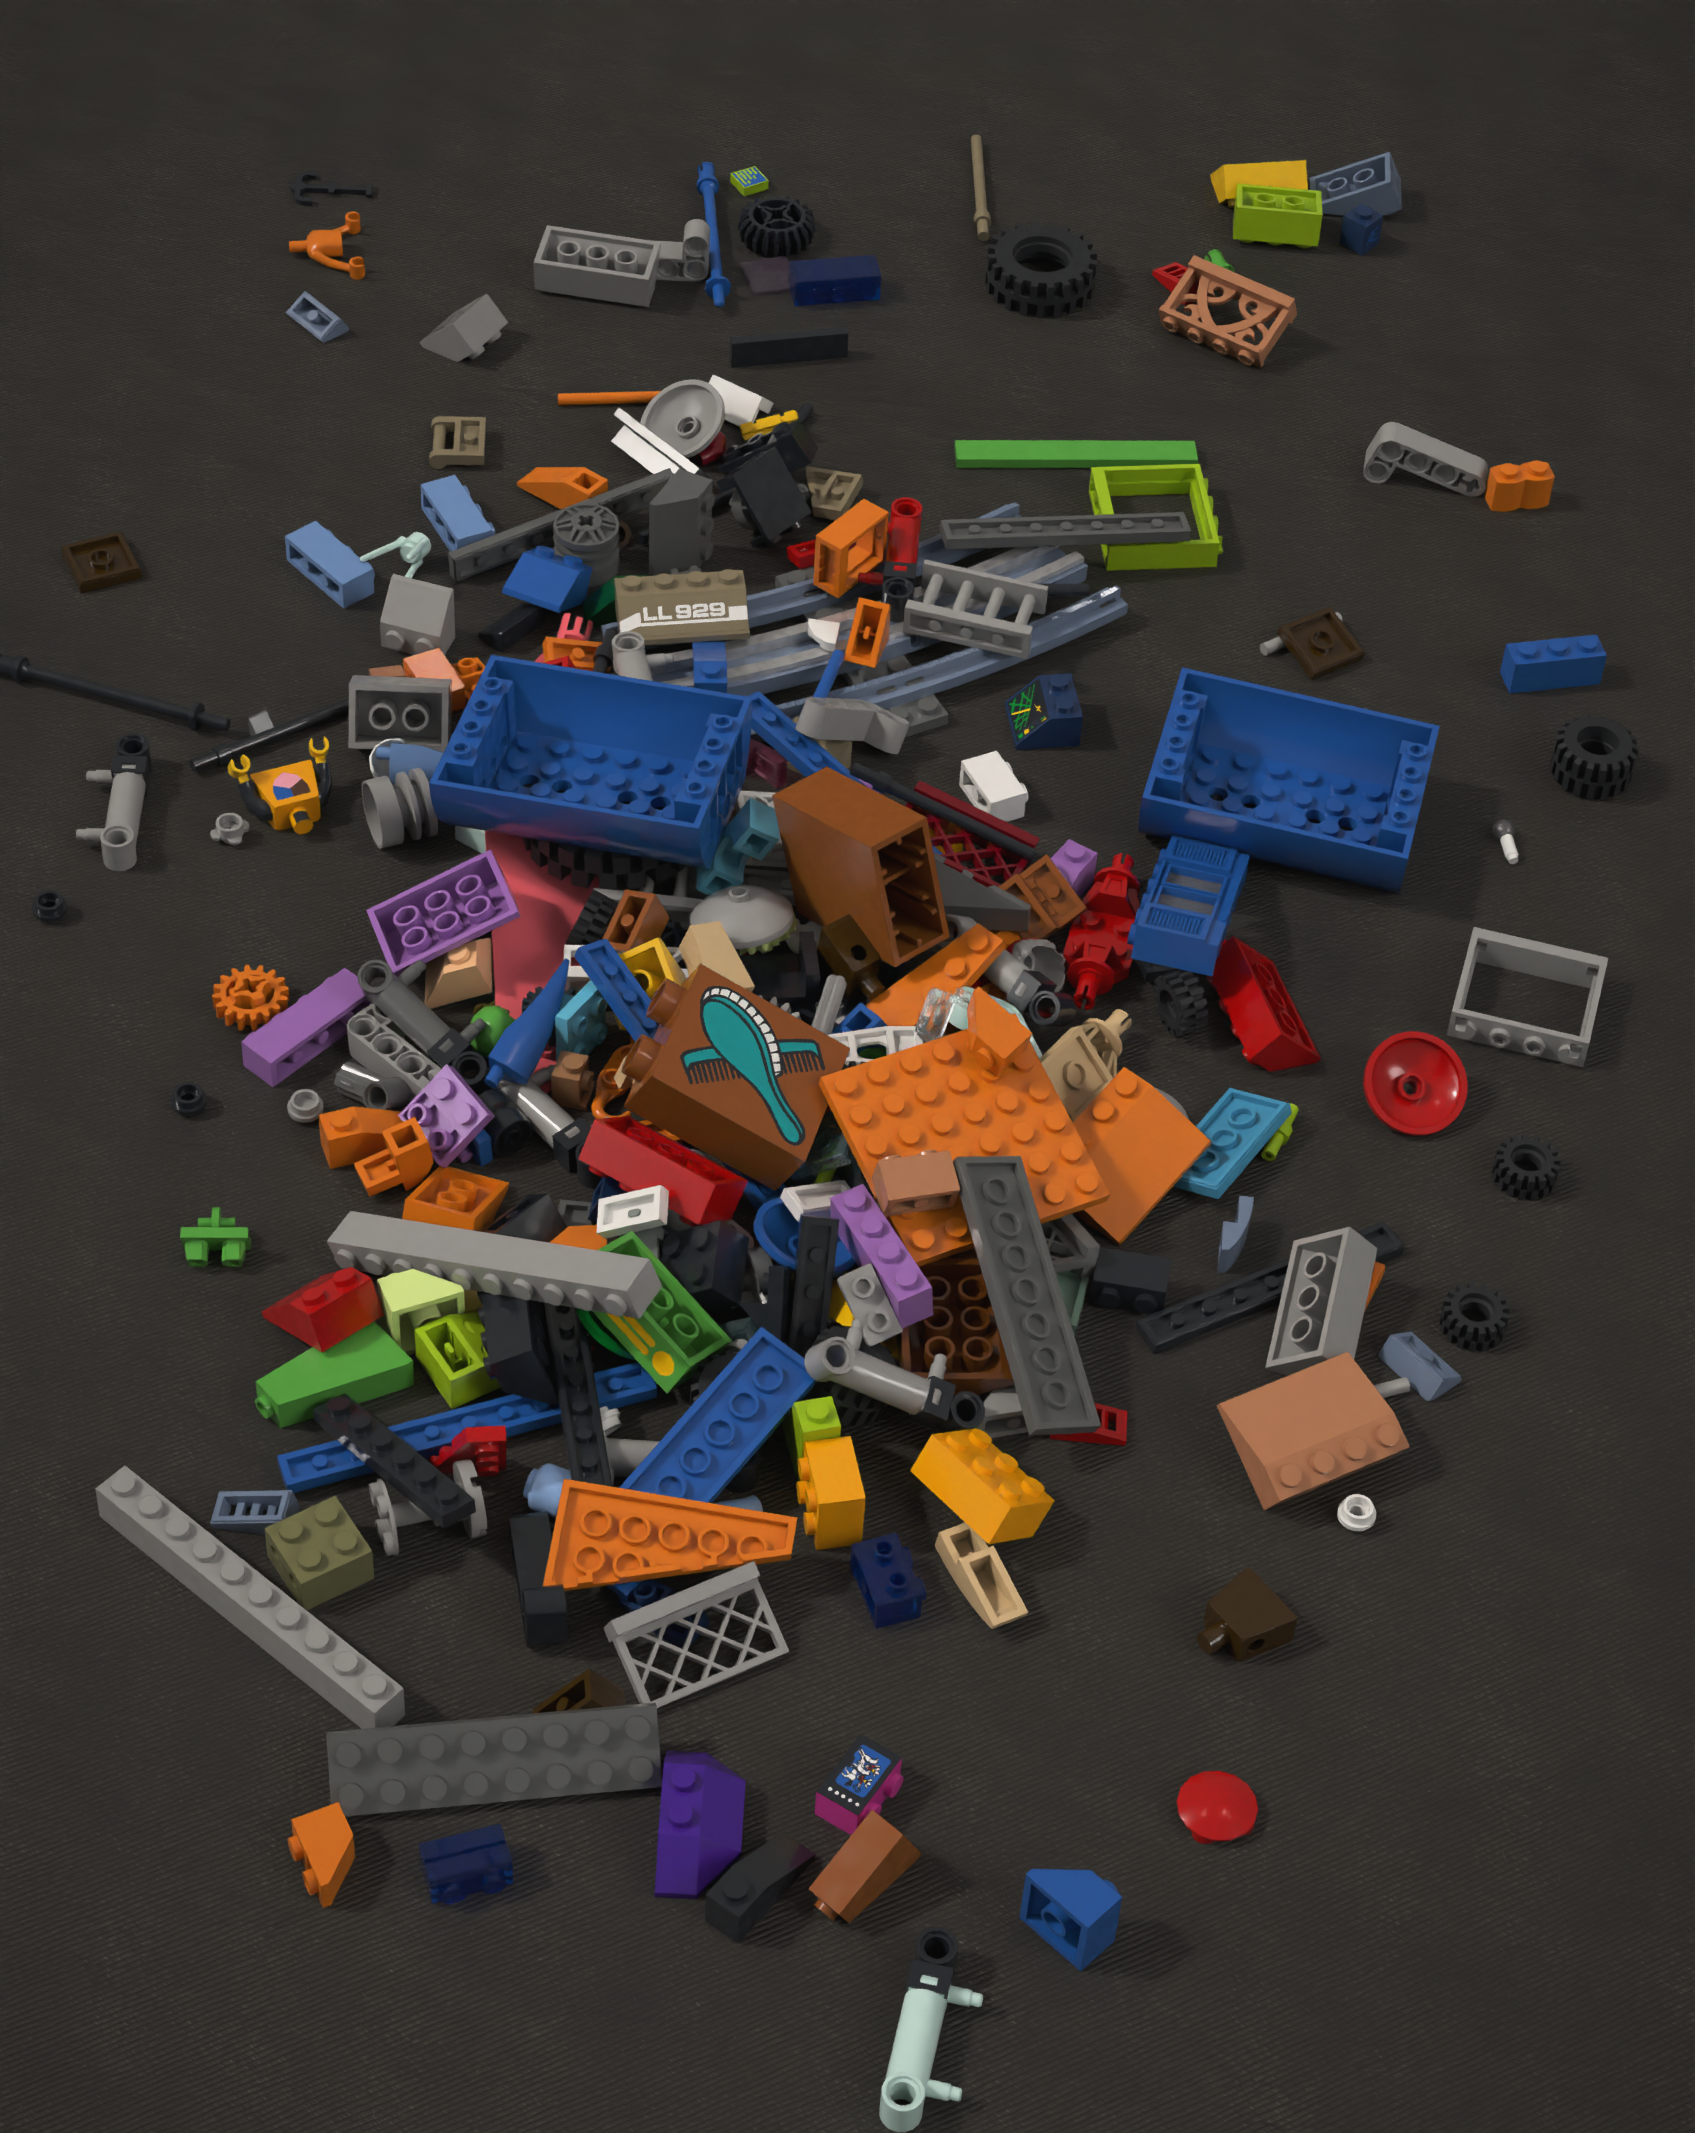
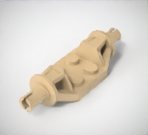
(1085, 1060)

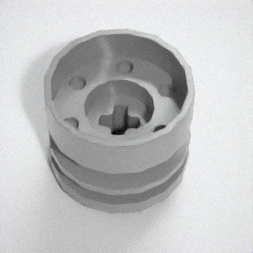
(393, 809)

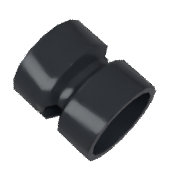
(509, 1127)

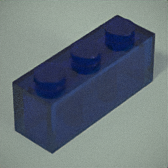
(834, 280)

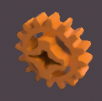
(250, 997)

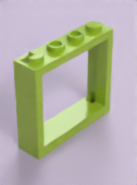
(1158, 481)

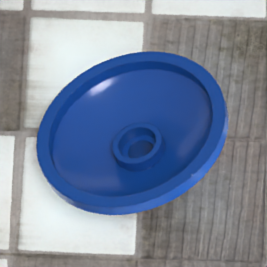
(778, 1236)

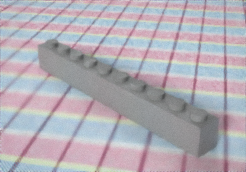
(498, 1263)
(250, 1601)

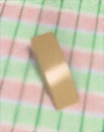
(980, 1575)

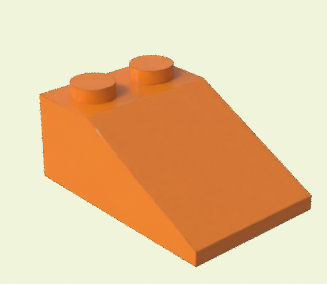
(456, 1199)

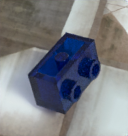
(887, 1580)

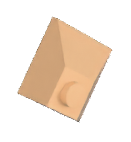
(459, 974)

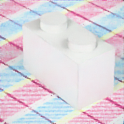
(993, 787)

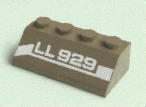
(683, 607)

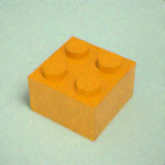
(831, 1493)

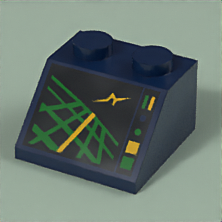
(1045, 713)

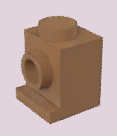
(572, 1081)

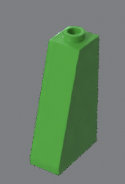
(358, 1366)

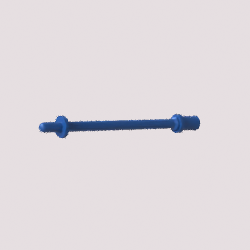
(708, 185)

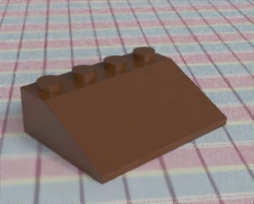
(960, 1329)

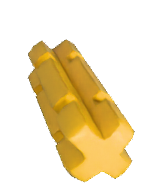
(766, 424)

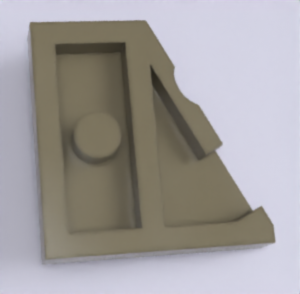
(832, 491)

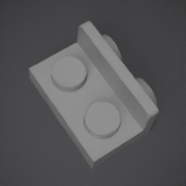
(870, 1304)

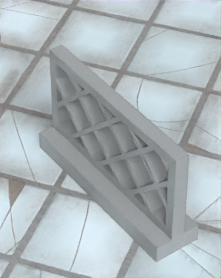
(685, 1604)

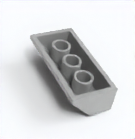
(596, 266)
(1321, 1300)

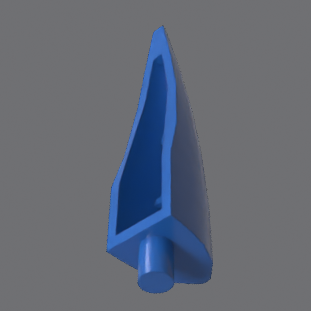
(526, 1038)

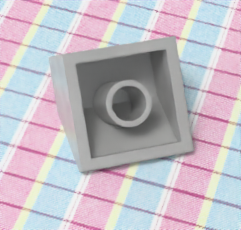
(467, 330)
(417, 616)

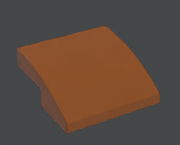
(1050, 897)

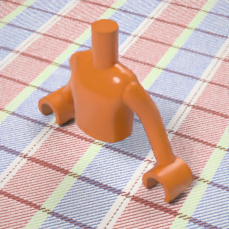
(328, 243)

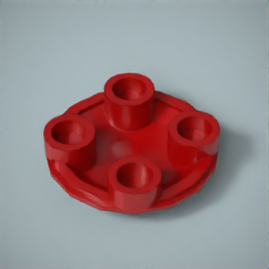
(1217, 1807)

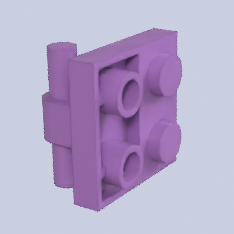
(448, 1116)

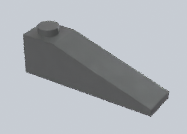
(987, 906)

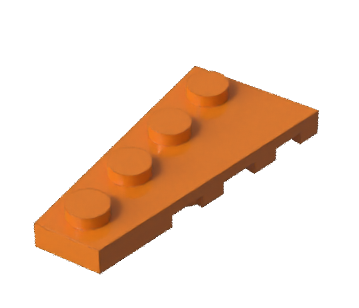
(947, 970)

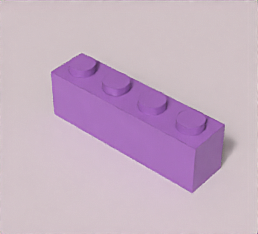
(304, 1028)
(874, 1241)

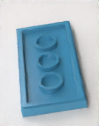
(1237, 1131)

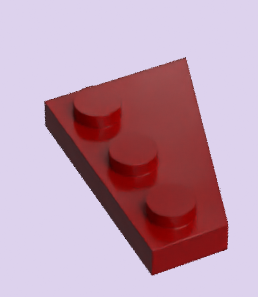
(481, 1445)

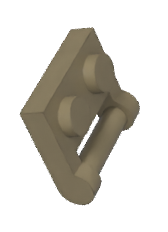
(468, 441)

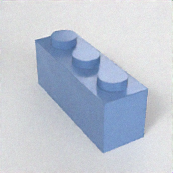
(454, 513)
(330, 564)

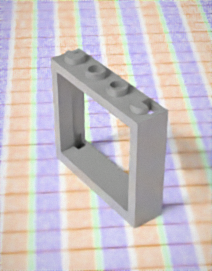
(1537, 960)

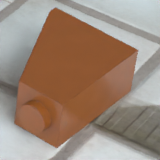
(863, 1868)

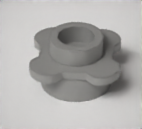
(229, 828)

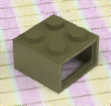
(319, 1553)

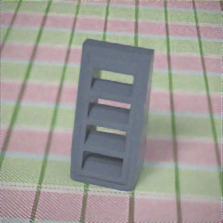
(278, 1503)

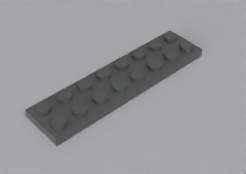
(1025, 1296)
(494, 1759)

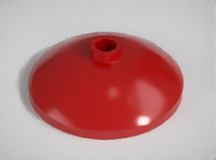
(1430, 1069)

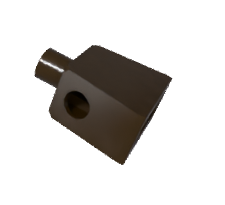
(849, 953)
(1246, 1619)

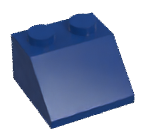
(549, 579)
(1071, 1912)

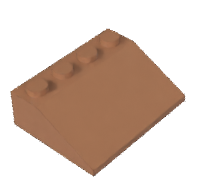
(1311, 1429)

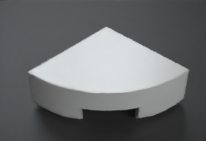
(824, 633)

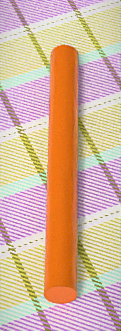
(603, 398)

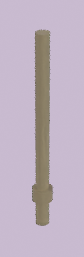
(982, 217)

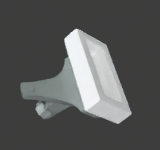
(639, 1211)

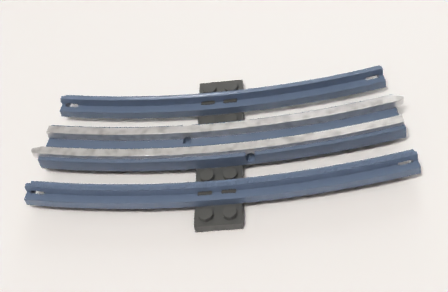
(792, 658)

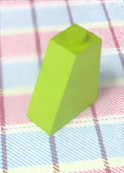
(808, 1422)

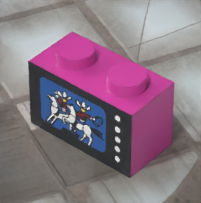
(859, 1784)

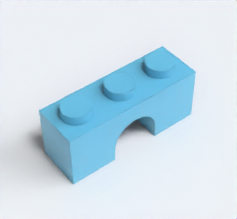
(748, 834)

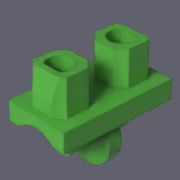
(215, 1234)

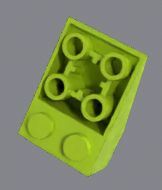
(453, 1357)

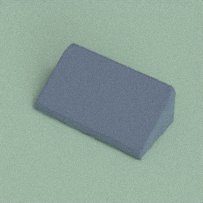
(316, 318)
(1419, 1364)

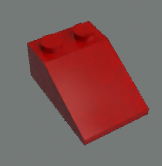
(328, 1308)

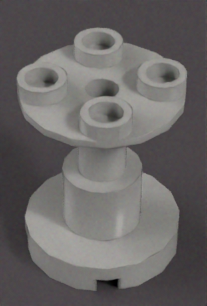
(407, 1513)

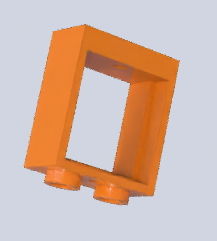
(834, 565)

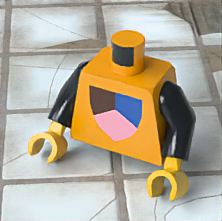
(289, 793)

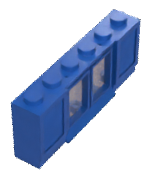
(1188, 905)

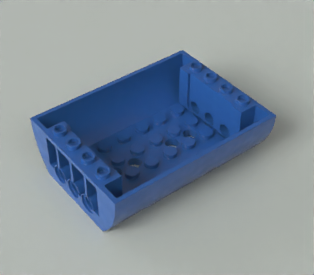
(604, 745)
(1294, 764)

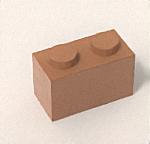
(915, 1182)

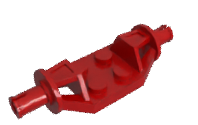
(1098, 938)

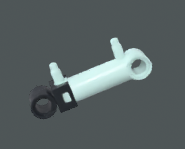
(919, 2029)

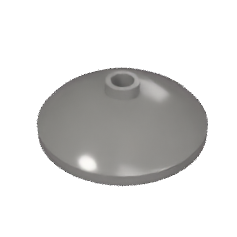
(686, 416)
(747, 914)

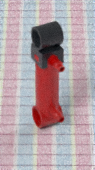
(901, 557)

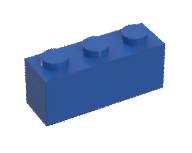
(1553, 663)

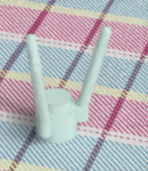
(411, 550)

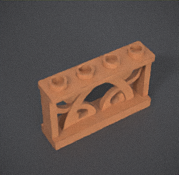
(1232, 286)

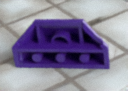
(697, 1823)

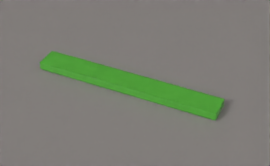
(1071, 453)

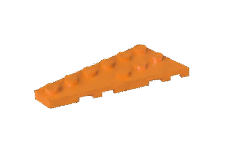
(633, 1536)

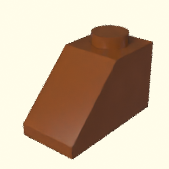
(636, 921)

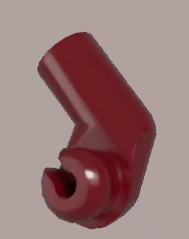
(712, 452)

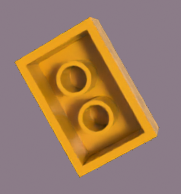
(982, 1485)

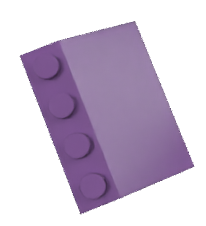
(443, 912)

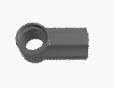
(372, 1088)

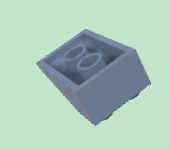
(1366, 182)

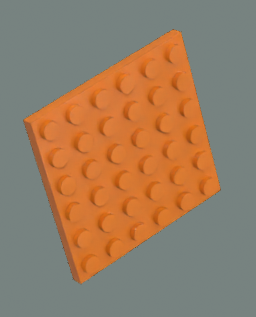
(946, 1101)

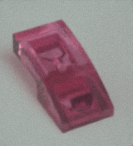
(767, 764)

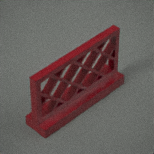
(990, 850)

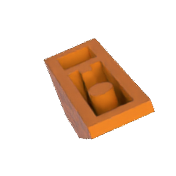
(354, 1133)

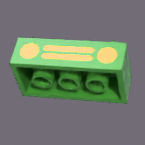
(673, 1330)

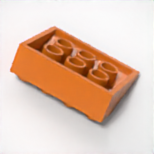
(1138, 1149)

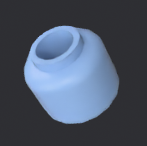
(544, 1488)

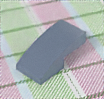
(1234, 1234)

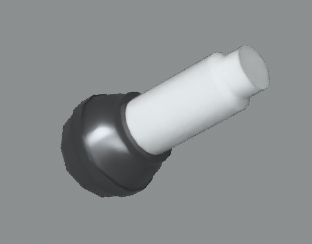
(1504, 833)

